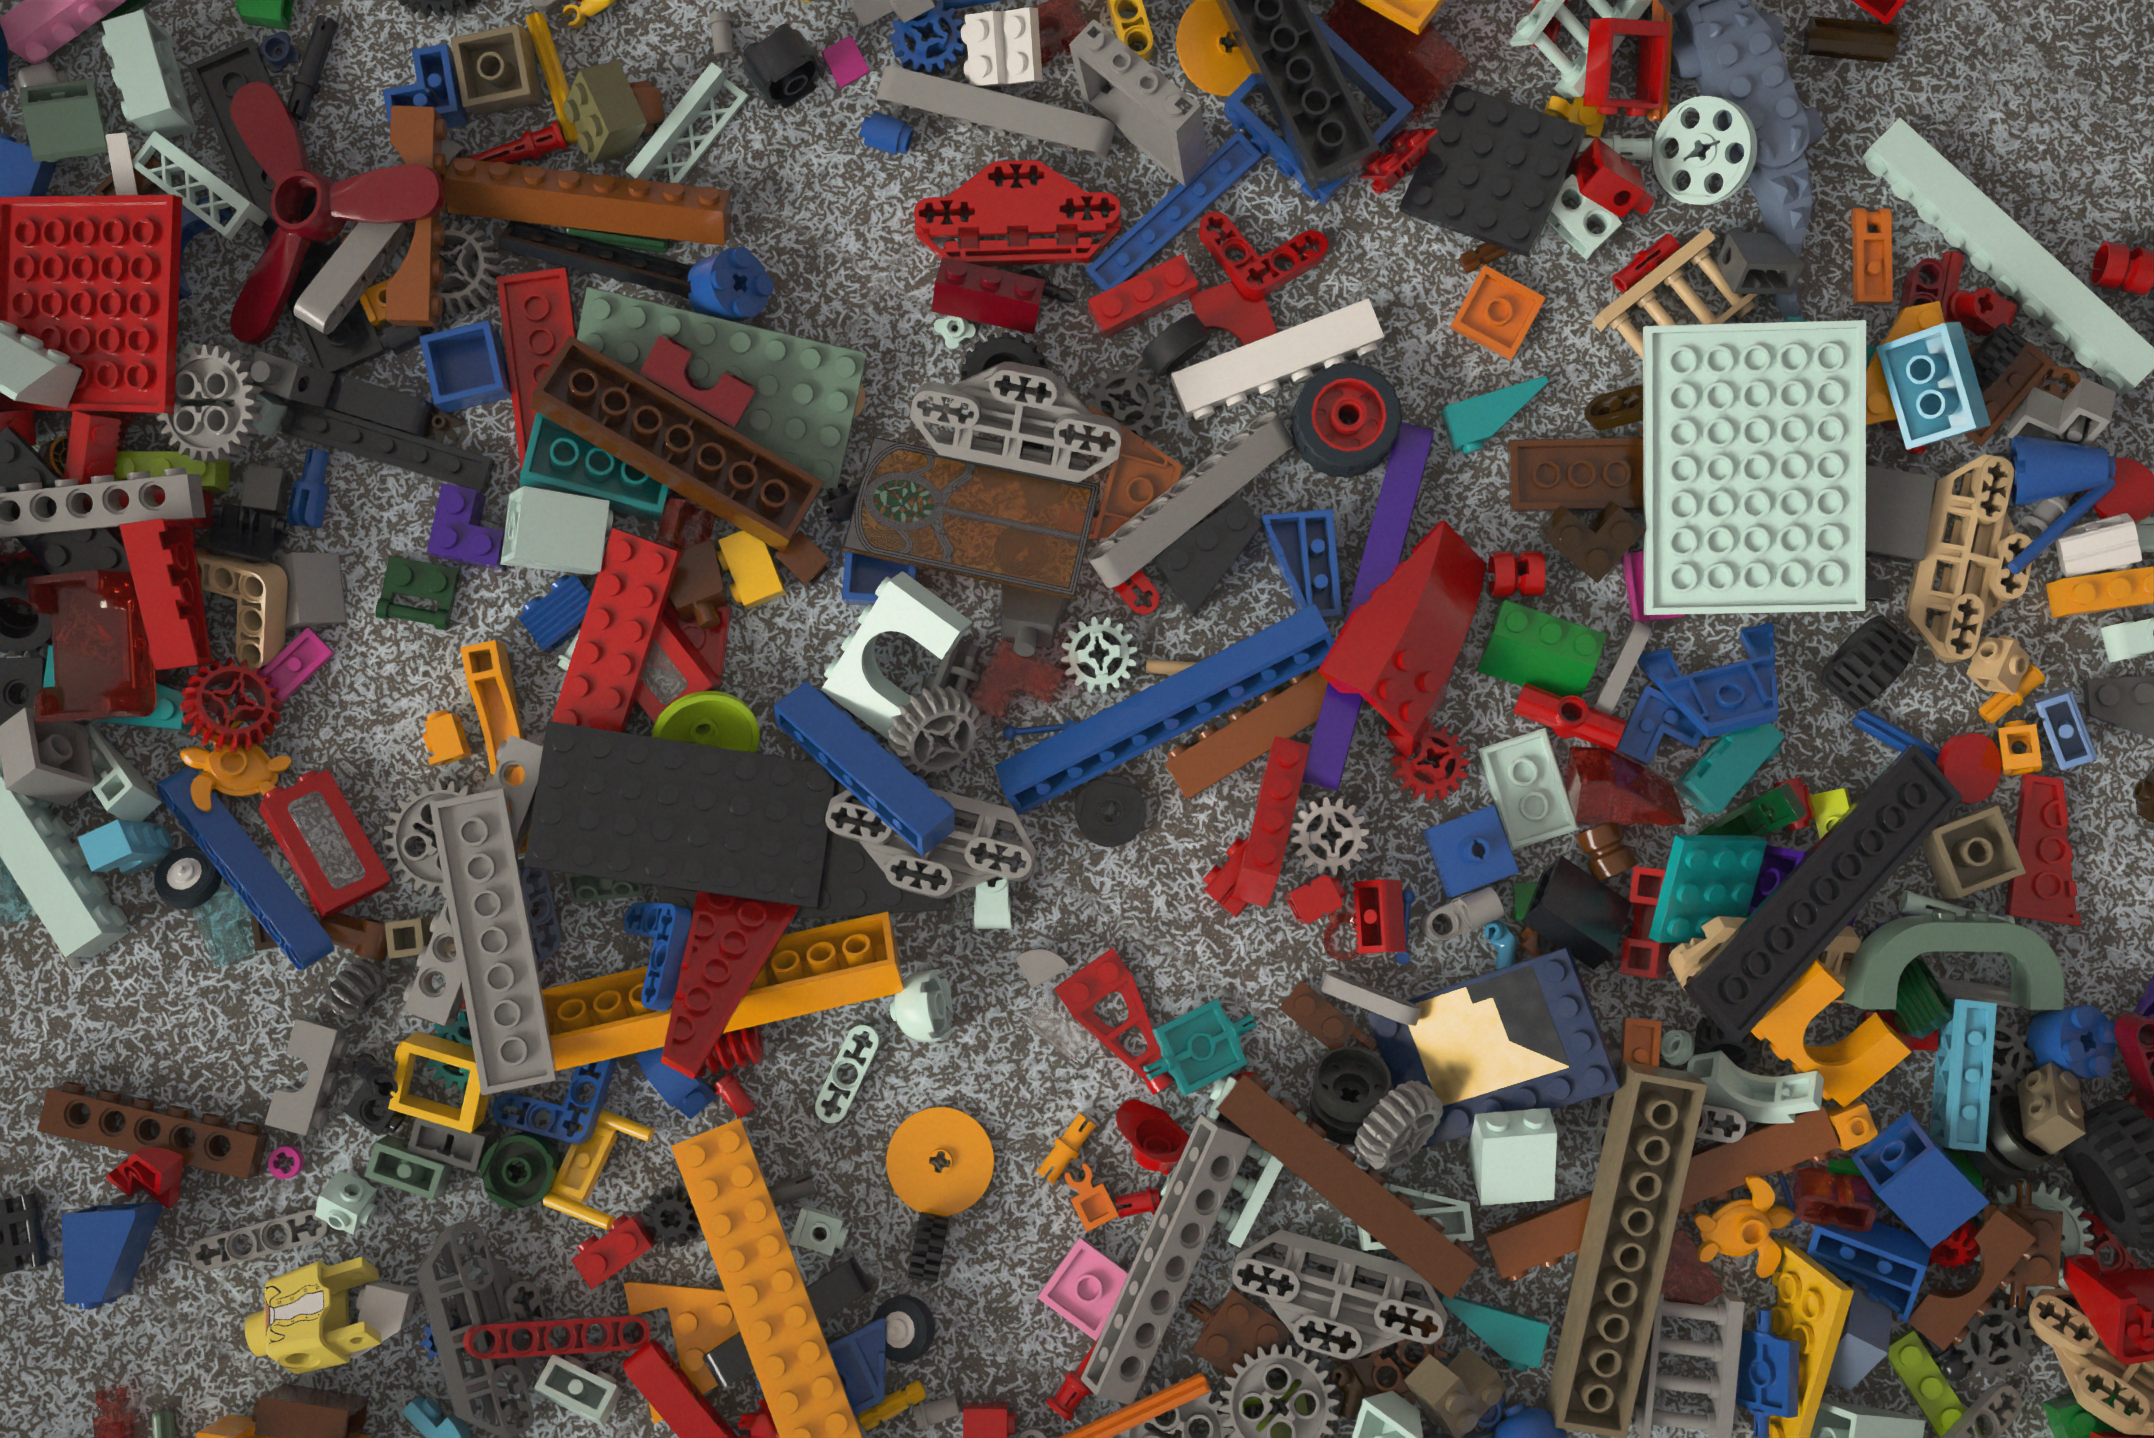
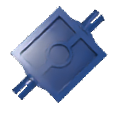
(1767, 1374)

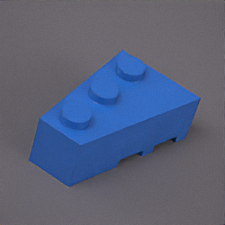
(1306, 558)

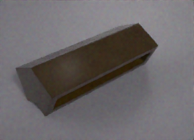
(1850, 39)

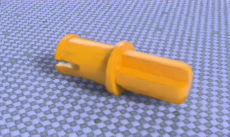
(2002, 702)

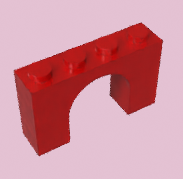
(1271, 822)

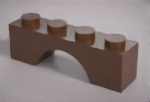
(1945, 1312)

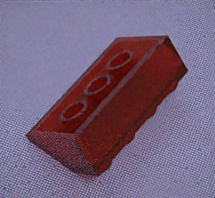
(1414, 64)

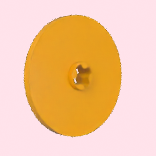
(1203, 55)
(964, 1145)

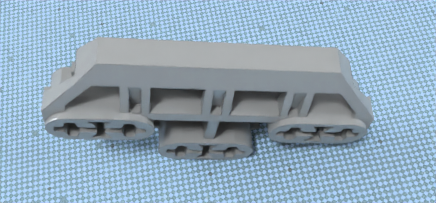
(1018, 418)
(951, 856)
(1332, 1300)

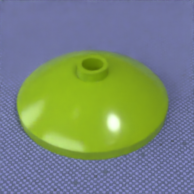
(727, 718)

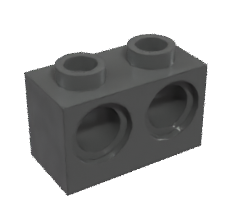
(451, 1144)

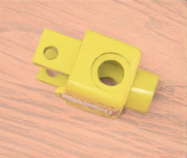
(308, 1317)

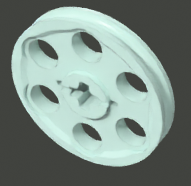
(1717, 157)

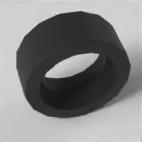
(1176, 344)

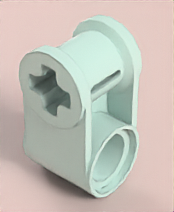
(2128, 639)
(993, 905)

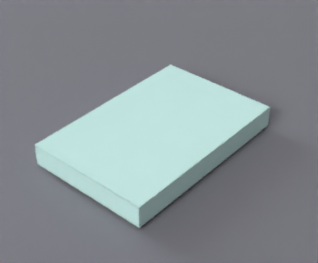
(1527, 789)

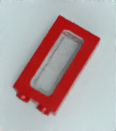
(673, 670)
(323, 843)

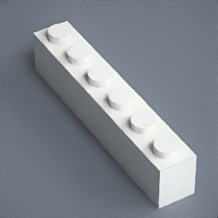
(1277, 359)

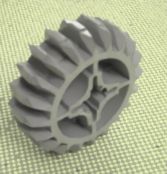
(462, 257)
(935, 731)
(1398, 1126)

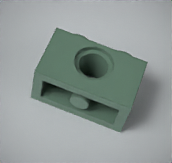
(405, 1170)

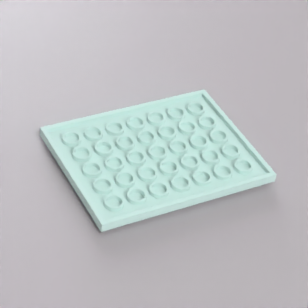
(1754, 467)

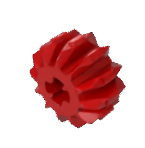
(1957, 1248)

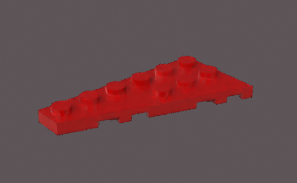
(720, 963)

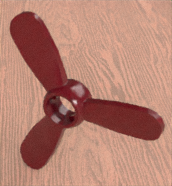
(373, 197)

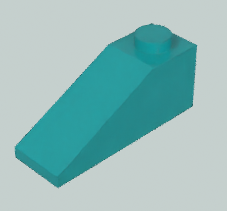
(1481, 417)
(1510, 1334)

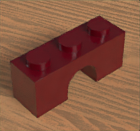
(669, 369)

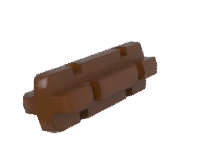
(1483, 254)

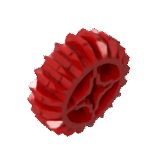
(217, 701)

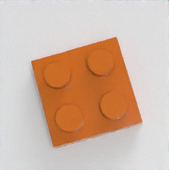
(1497, 312)

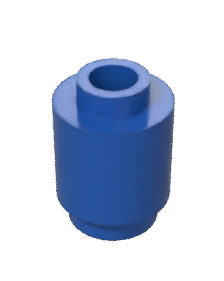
(887, 133)

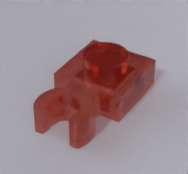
(113, 1422)

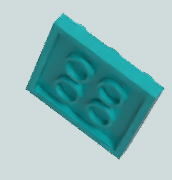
(1706, 880)

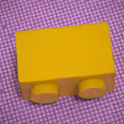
(752, 569)

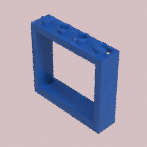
(1360, 74)

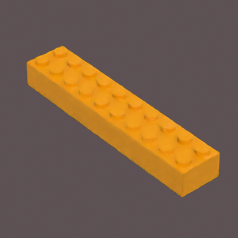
(802, 976)
(764, 1285)

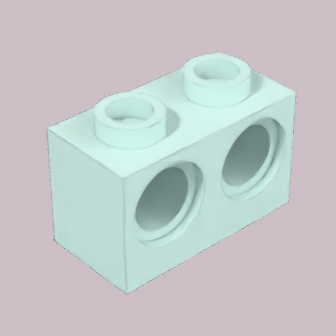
(1572, 222)

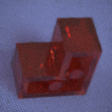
(1013, 673)

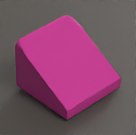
(845, 61)

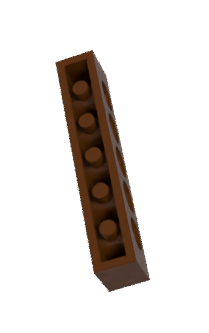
(63, 1118)

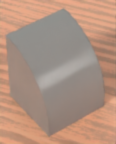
(1040, 965)

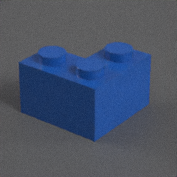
(435, 86)

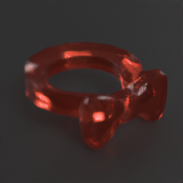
(1335, 919)

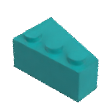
(1728, 766)

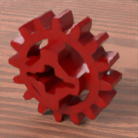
(1435, 775)

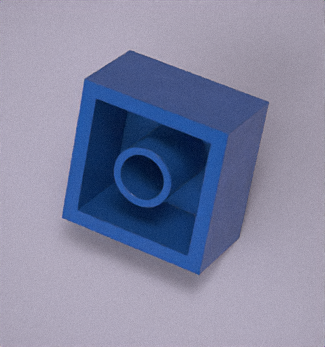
(1470, 851)

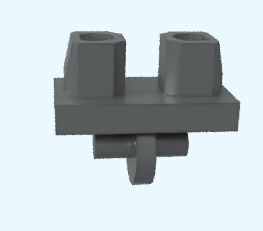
(957, 668)

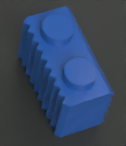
(558, 614)

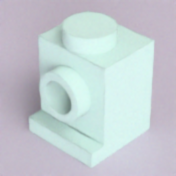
(808, 1220)

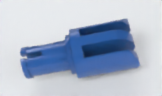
(310, 493)

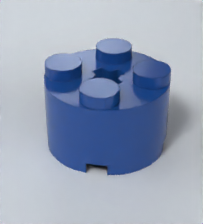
(729, 285)
(2074, 1040)

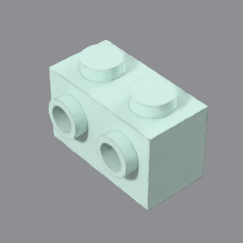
(577, 1389)

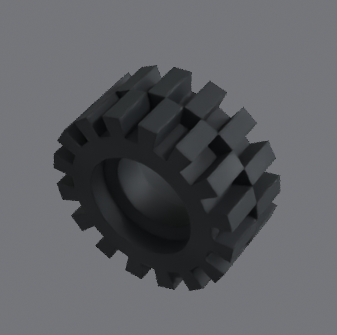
(1996, 354)
(1711, 1039)
(928, 1247)

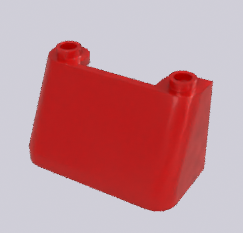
(2116, 1306)

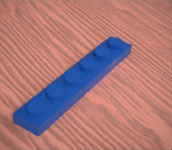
(1174, 213)

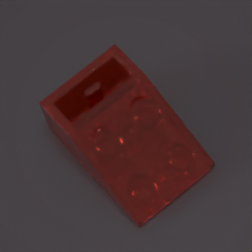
(1614, 789)

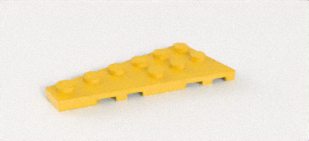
(1810, 1311)

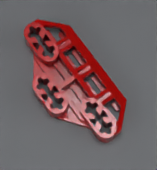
(1018, 213)

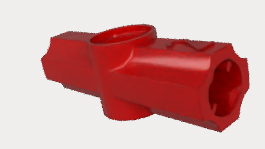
(1590, 724)

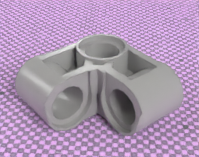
(1464, 913)

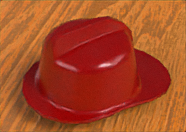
(1153, 1135)

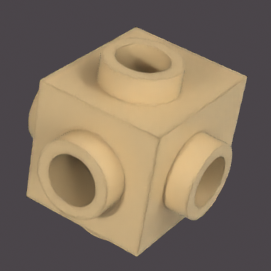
(1998, 664)

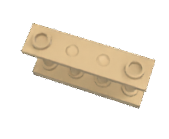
(1671, 275)

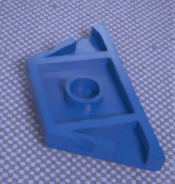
(862, 1364)

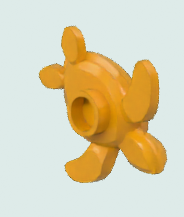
(234, 773)
(1745, 1226)

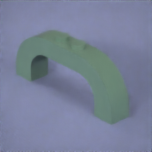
(1883, 955)

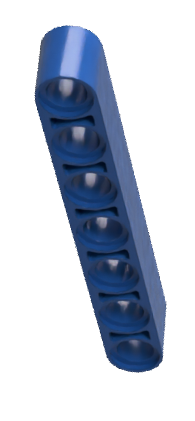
(247, 872)

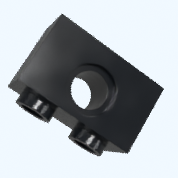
(14, 677)

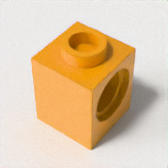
(1852, 1124)

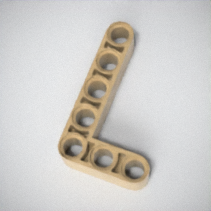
(260, 603)

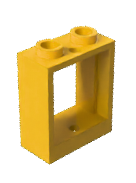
(448, 1052)

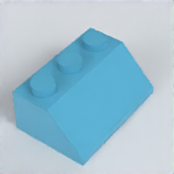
(1933, 385)

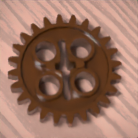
(1369, 1364)

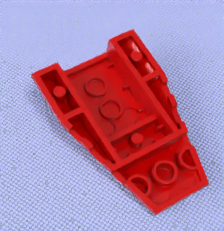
(1409, 635)

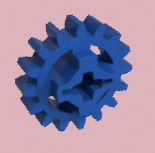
(922, 26)

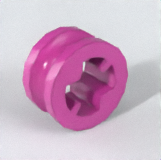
(290, 1151)

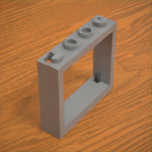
(1140, 102)

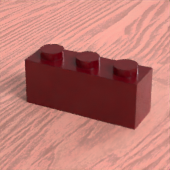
(988, 295)

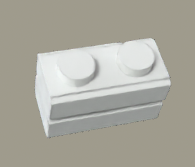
(2099, 546)

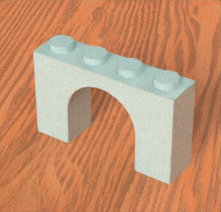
(903, 608)

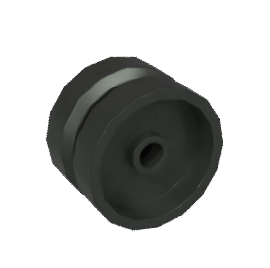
(2007, 1150)

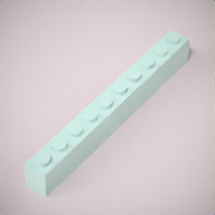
(2011, 258)

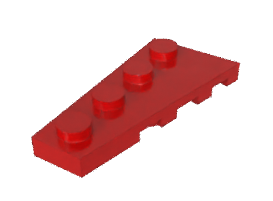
(2042, 843)

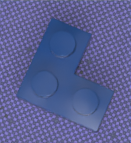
(1649, 721)

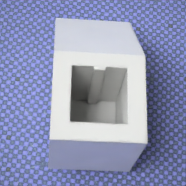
(385, 1308)

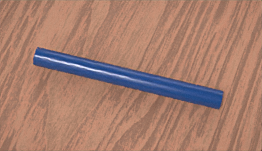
(2057, 528)

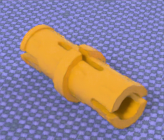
(1066, 1148)

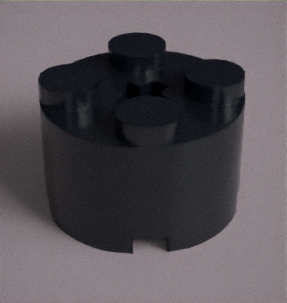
(782, 67)

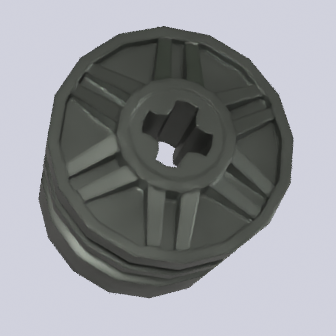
(1346, 1089)

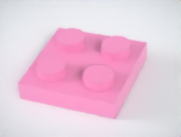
(1084, 1288)

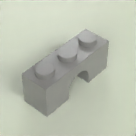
(319, 1048)

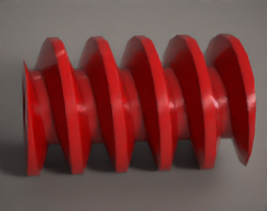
(734, 1047)

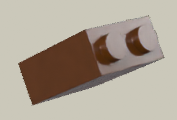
(309, 1413)

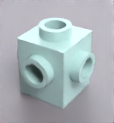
(346, 1202)

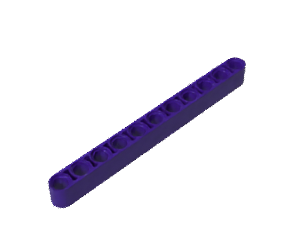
(1380, 557)

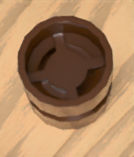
(1606, 850)

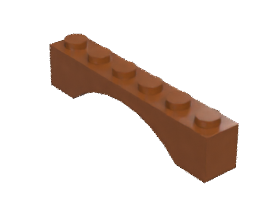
(413, 289)

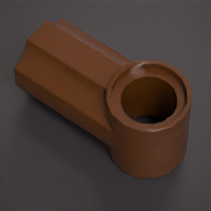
(362, 936)

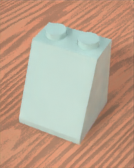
(555, 531)
(1513, 1156)
(1858, 1421)

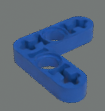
(670, 929)
(561, 1115)

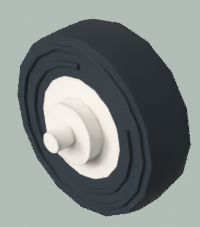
(186, 878)
(908, 1327)

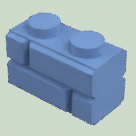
(2065, 728)

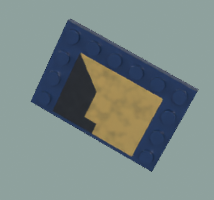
(1502, 1043)

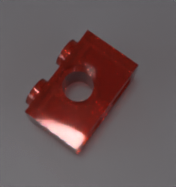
(1066, 19)

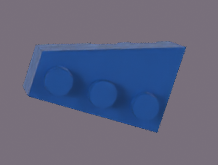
(1880, 1261)

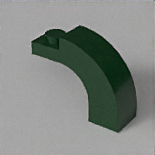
(1758, 814)

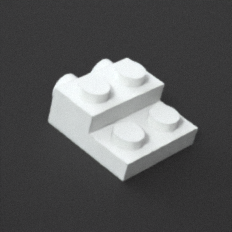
(1002, 47)

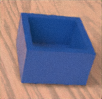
(466, 366)
(866, 573)

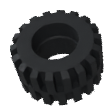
(1003, 350)
(17, 630)
(1868, 662)

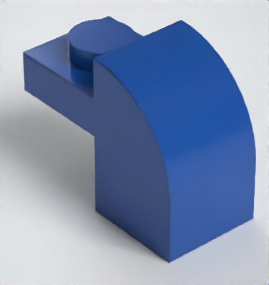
(676, 1089)

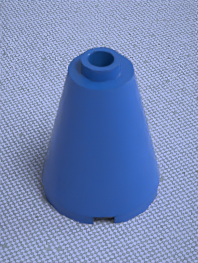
(2055, 468)

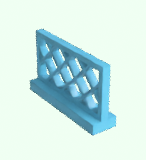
(1964, 1076)

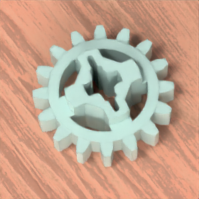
(1082, 658)

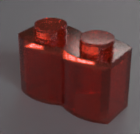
(1833, 1199)

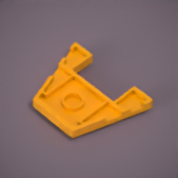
(699, 1323)

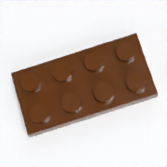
(1575, 474)

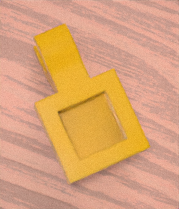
(1576, 114)

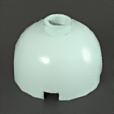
(922, 1007)

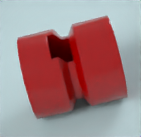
(2123, 268)
(1506, 571)

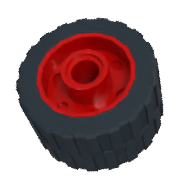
(1352, 393)

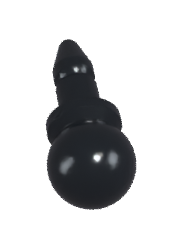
(1051, 290)
(1949, 1360)

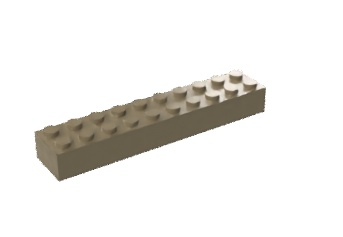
(1625, 1249)

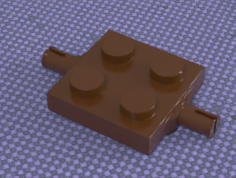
(2045, 1262)
(1236, 1329)

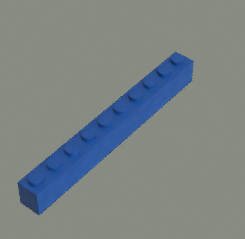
(1165, 710)

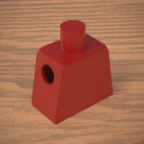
(1611, 180)

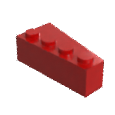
(168, 591)

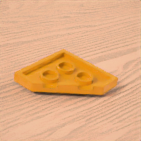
(1908, 321)

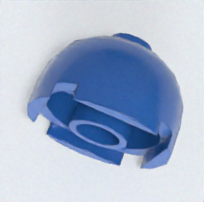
(1528, 1423)

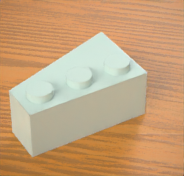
(1449, 1212)

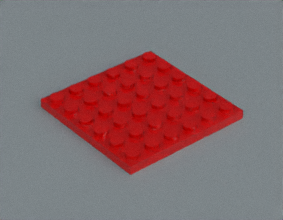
(99, 287)

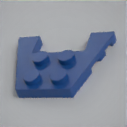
(1723, 696)

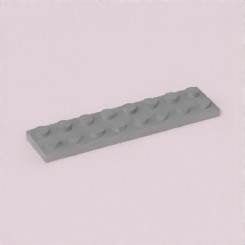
(493, 941)

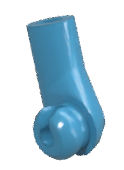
(1503, 941)

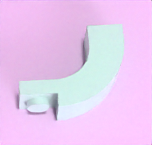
(1756, 1096)

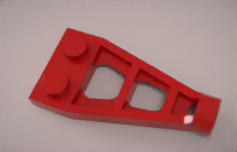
(1095, 982)

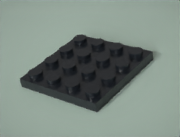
(1493, 170)

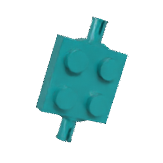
(1200, 1046)

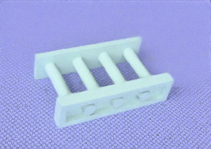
(1572, 73)
(1252, 1190)

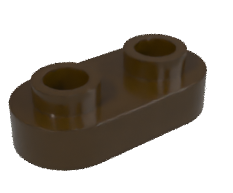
(1615, 408)

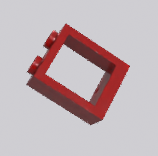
(1650, 70)

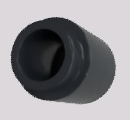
(401, 337)

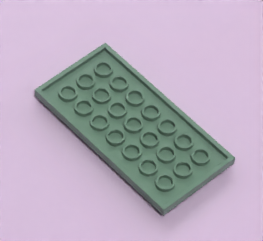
(803, 384)

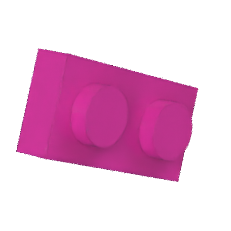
(297, 663)

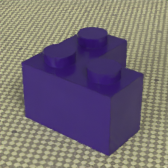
(458, 533)

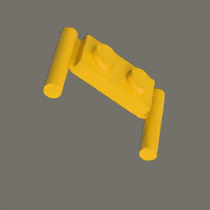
(584, 1165)

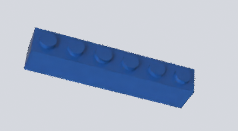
(865, 767)

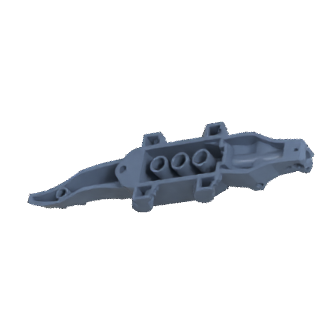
(1738, 59)

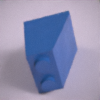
(1919, 1180)
(104, 1250)

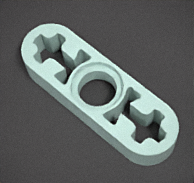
(827, 1094)

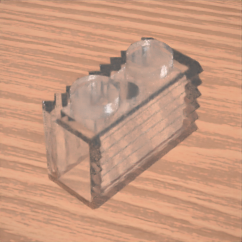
(1058, 1028)

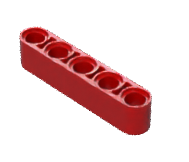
(574, 1342)
(674, 1394)

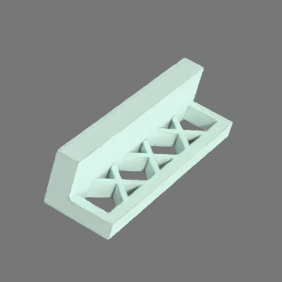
(682, 120)
(206, 179)

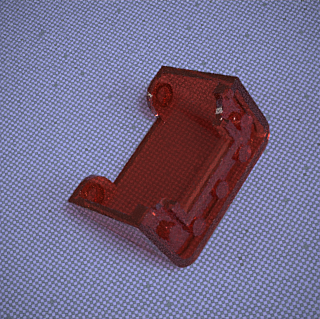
(97, 648)

